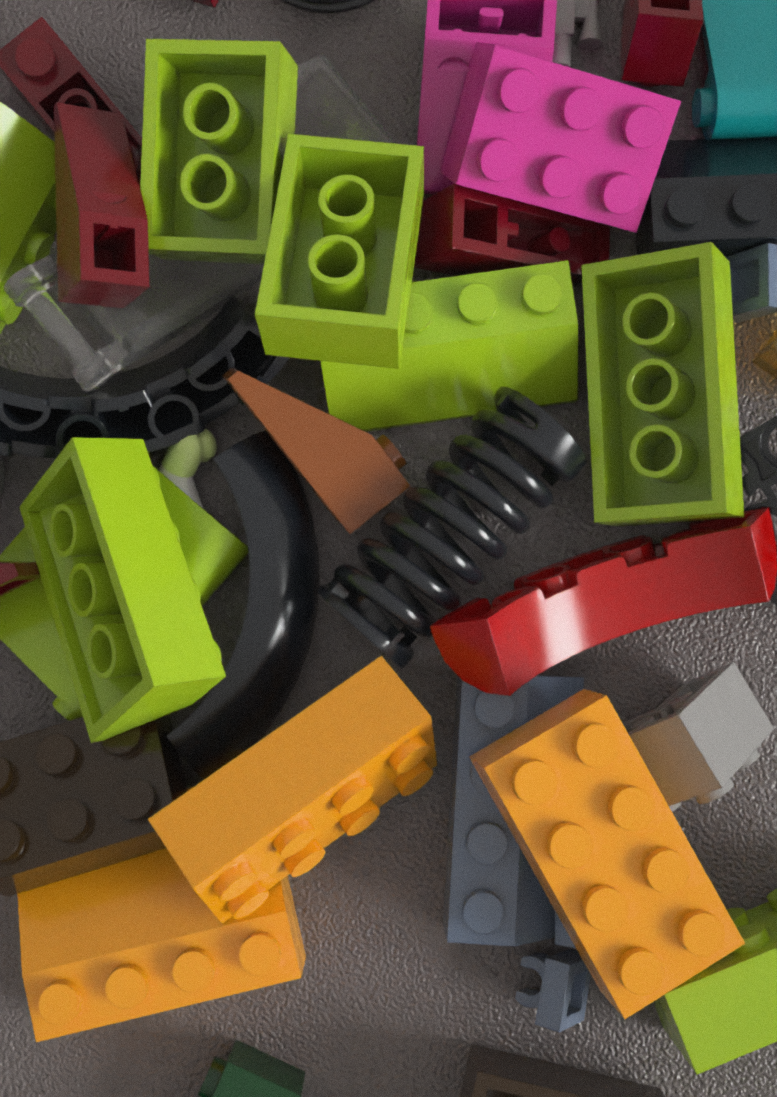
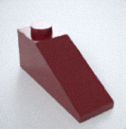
(659, 40)
(483, 232)

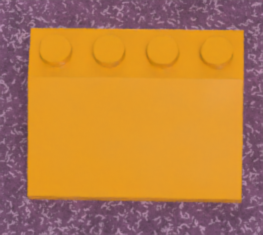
(144, 944)

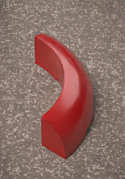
(607, 596)

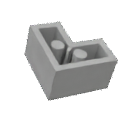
(701, 736)

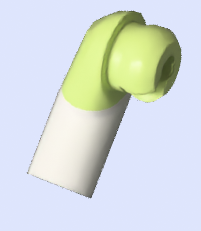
(184, 459)

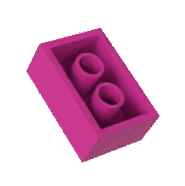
(557, 137)

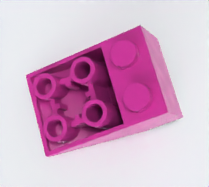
(448, 50)

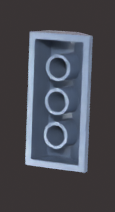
(488, 880)

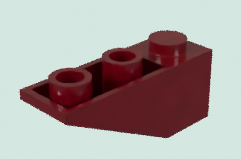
(48, 72)
(98, 210)

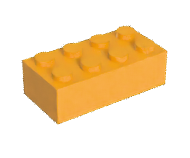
(299, 791)
(607, 851)

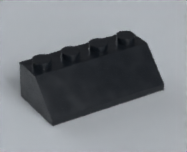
(712, 194)

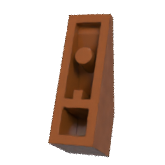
(337, 460)

